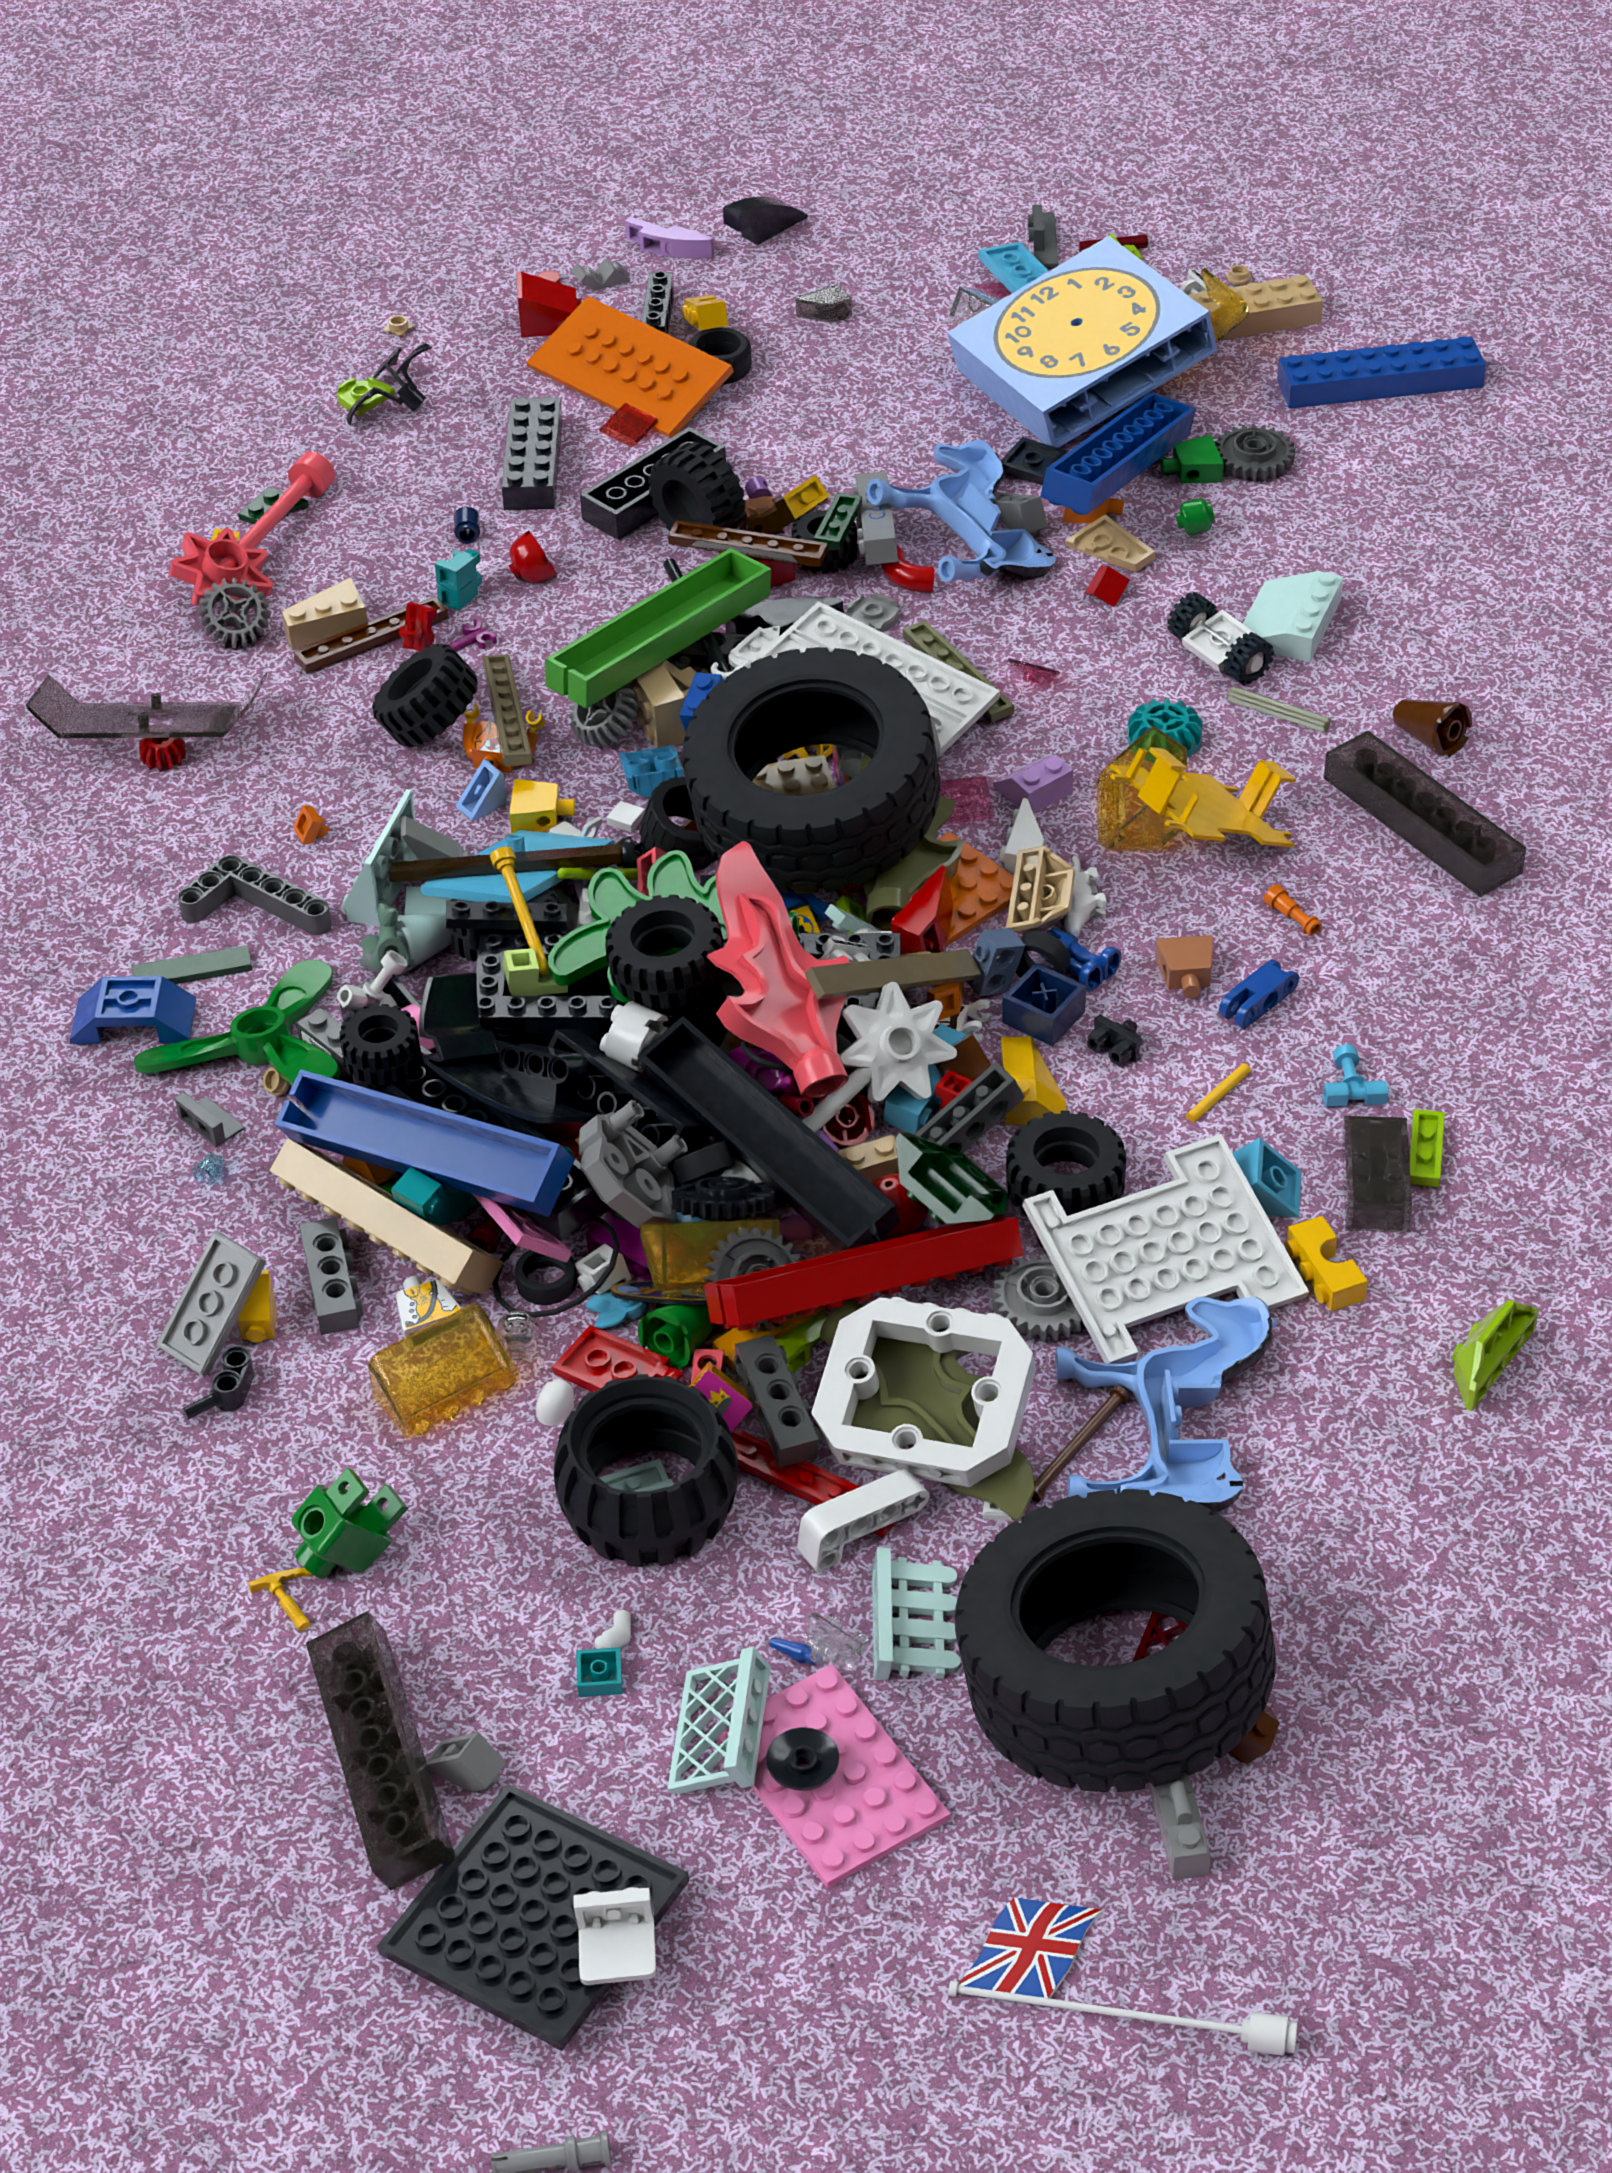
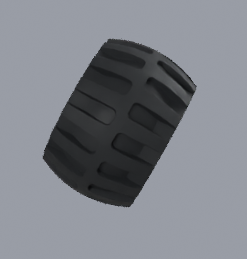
(639, 1417)

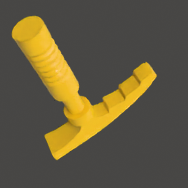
(273, 1582)

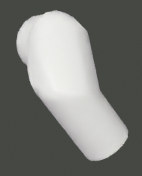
(618, 1635)

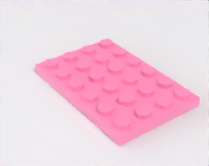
(870, 1802)

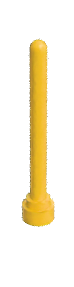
(504, 861)

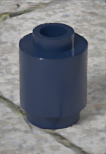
(466, 524)

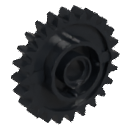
(723, 1198)

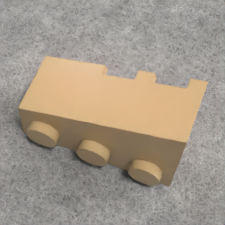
(324, 615)

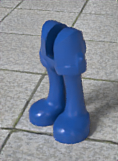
(1095, 966)

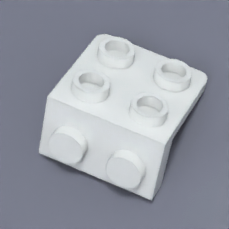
(615, 1936)

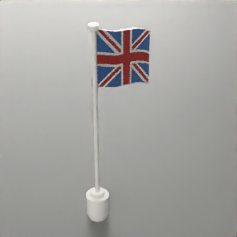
(1033, 1953)

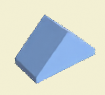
(484, 792)

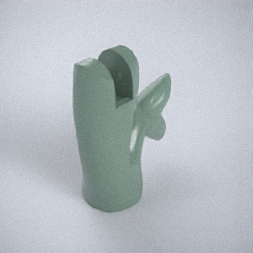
(377, 946)

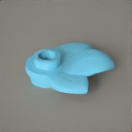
(614, 1310)

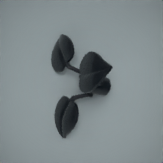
(408, 392)

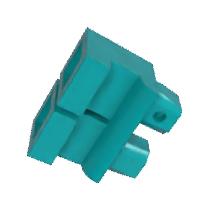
(458, 578)

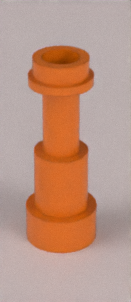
(1279, 898)

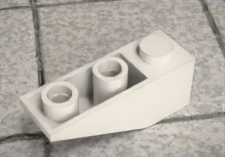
(1021, 836)

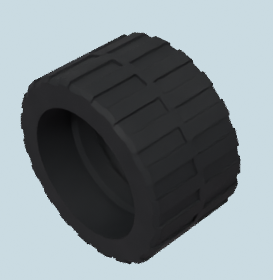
(657, 830)

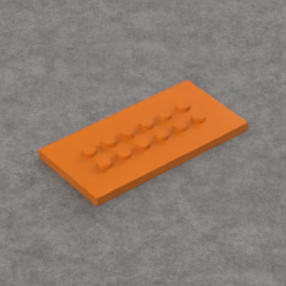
(630, 363)

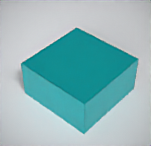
(599, 1672)

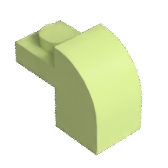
(524, 977)

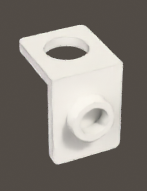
(567, 829)

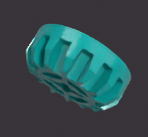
(1172, 719)

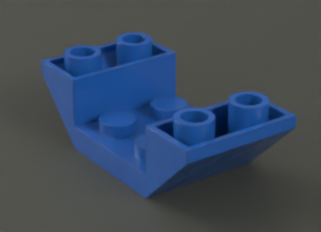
(134, 1003)

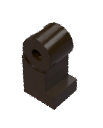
(772, 519)

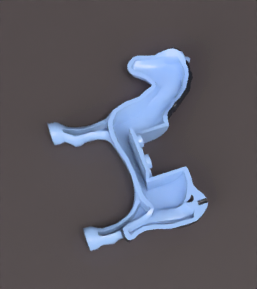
(967, 507)
(1175, 1380)

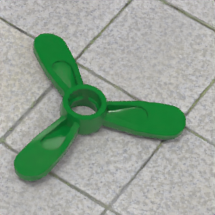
(260, 1033)

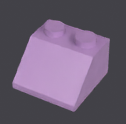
(1040, 782)

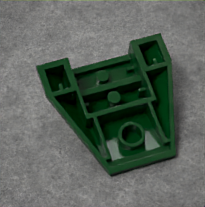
(947, 1182)

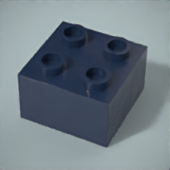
(1043, 1004)

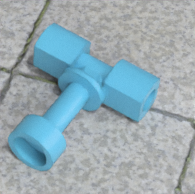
(1353, 1085)

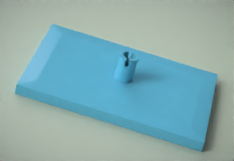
(493, 886)

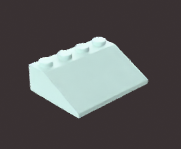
(1295, 612)
(372, 883)

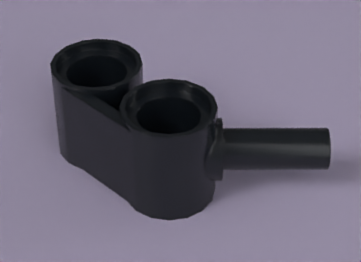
(229, 1385)

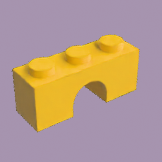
(705, 312)
(1333, 1283)

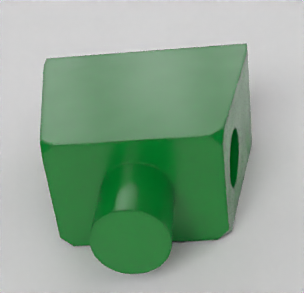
(1195, 461)

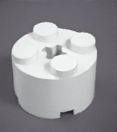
(632, 1032)

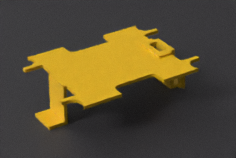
(1202, 803)

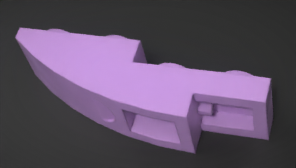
(669, 242)

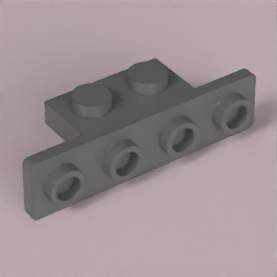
(1043, 235)

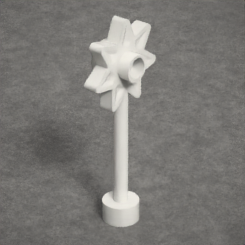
(890, 1050)

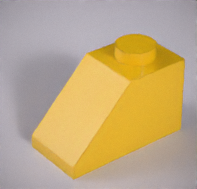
(259, 1313)

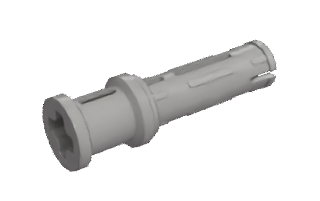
(571, 2154)

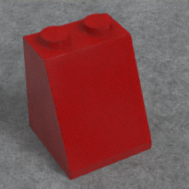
(543, 304)

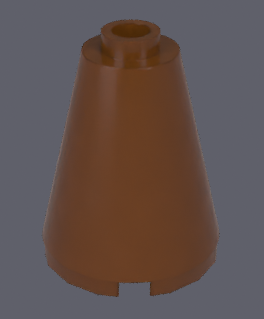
(1435, 723)

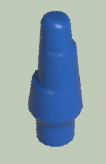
(795, 1650)

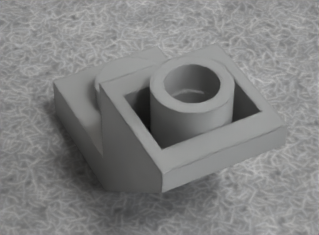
(606, 275)

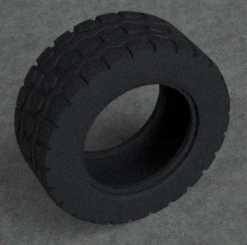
(803, 703)
(1130, 1718)

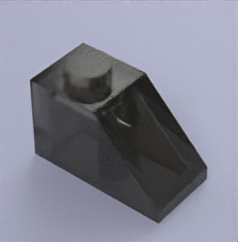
(825, 304)

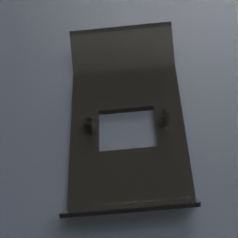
(77, 720)

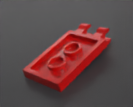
(604, 1357)

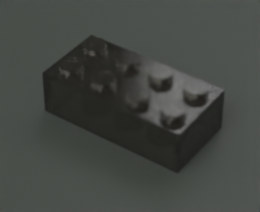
(1376, 1174)

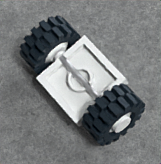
(1220, 639)

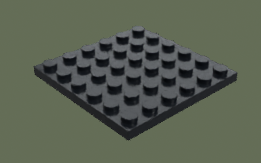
(504, 1918)

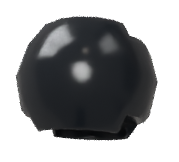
(631, 851)

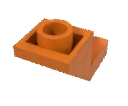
(951, 997)

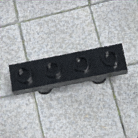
(502, 916)

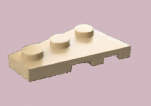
(1112, 544)

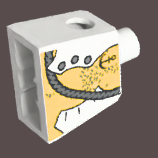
(423, 1304)

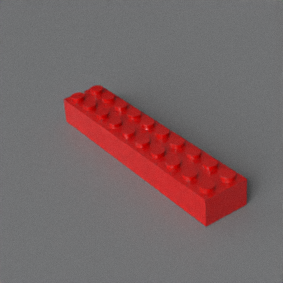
(861, 1272)

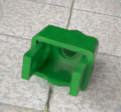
(342, 1528)

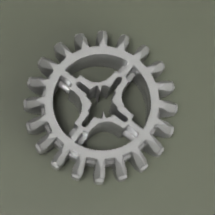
(218, 625)
(606, 718)

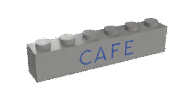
(874, 524)

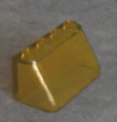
(681, 1249)
(441, 1371)

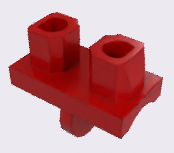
(417, 626)

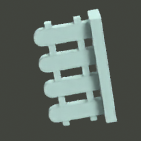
(905, 1630)

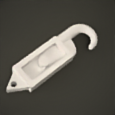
(749, 649)

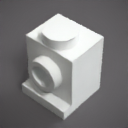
(595, 1264)

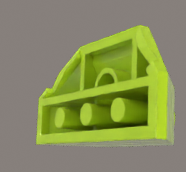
(1491, 1348)

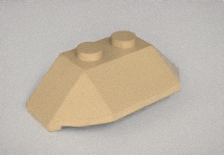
(1039, 890)

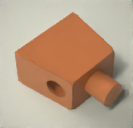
(1185, 963)

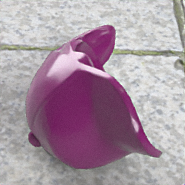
(772, 1080)

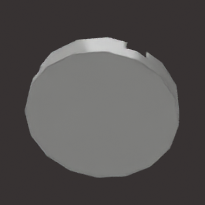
(881, 611)

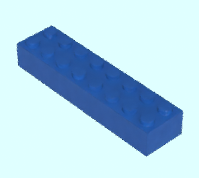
(1381, 372)

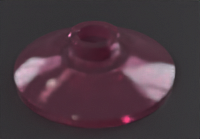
(1031, 671)

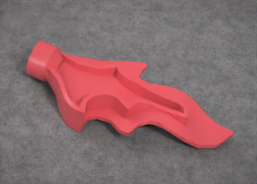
(770, 964)

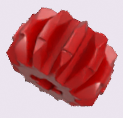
(162, 752)

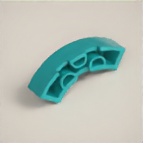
(431, 1199)

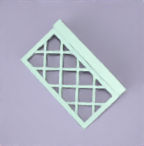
(743, 1720)

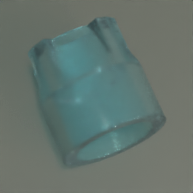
(209, 1164)

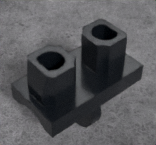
(1119, 1037)

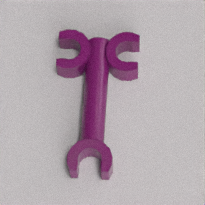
(473, 635)

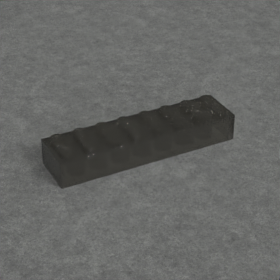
(1424, 813)
(380, 1751)

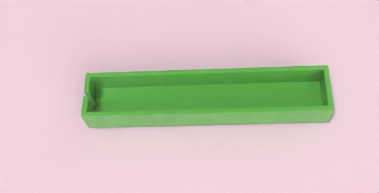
(657, 627)

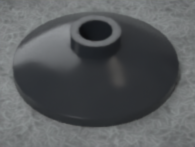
(802, 1747)

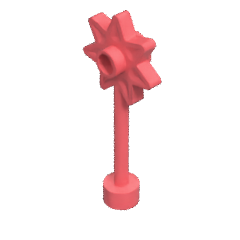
(226, 558)

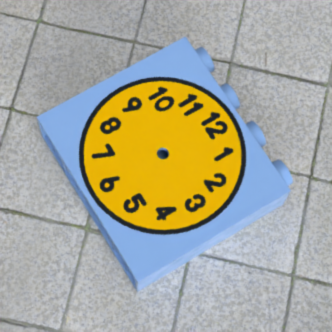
(1082, 342)

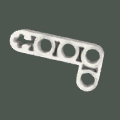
(856, 1514)

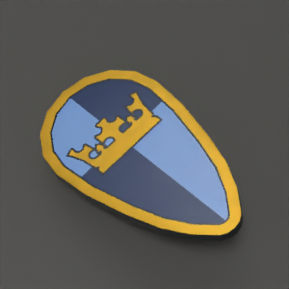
(645, 1292)

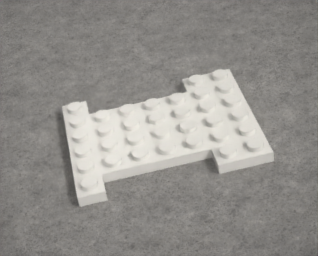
(1166, 1247)

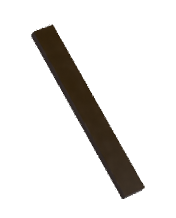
(525, 862)

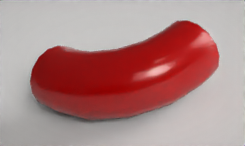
(909, 575)

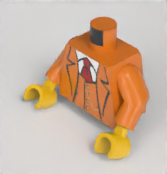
(482, 740)

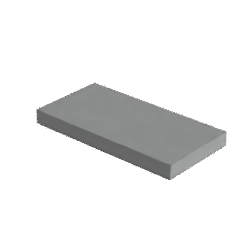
(211, 1303)

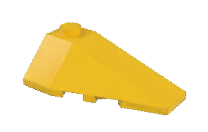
(1033, 1077)

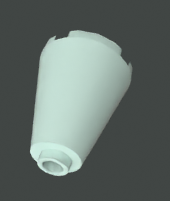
(422, 936)

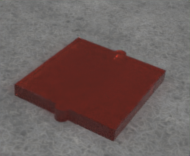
(628, 425)

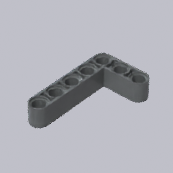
(263, 889)

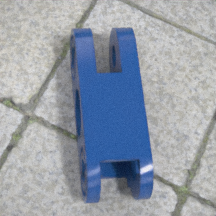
(1258, 993)

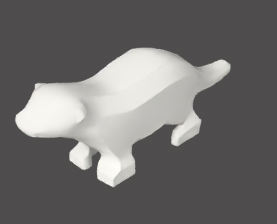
(1083, 902)

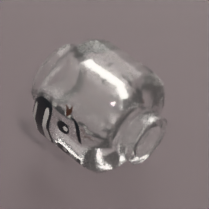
(519, 1334)

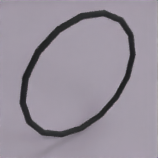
(579, 1300)

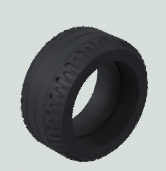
(729, 343)

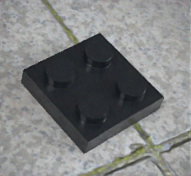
(1030, 459)

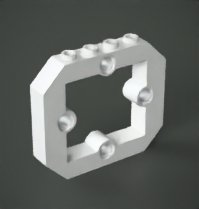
(918, 1323)

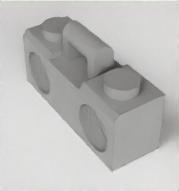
(1181, 1828)

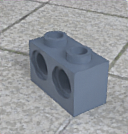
(997, 959)

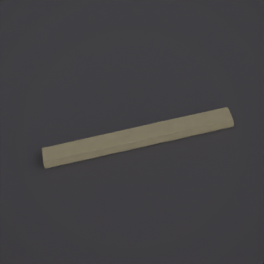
(507, 710)
(906, 971)

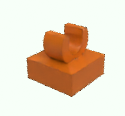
(309, 825)

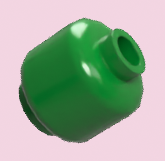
(1195, 516)

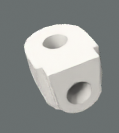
(554, 1402)

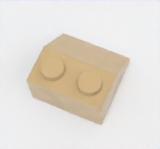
(873, 1157)

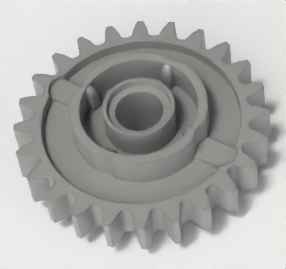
(1035, 1299)

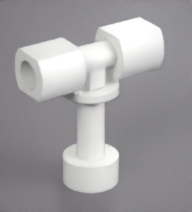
(372, 993)

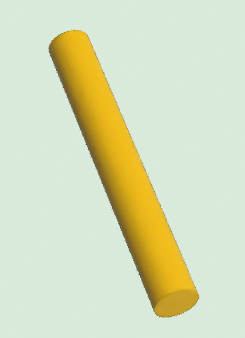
(1218, 1092)

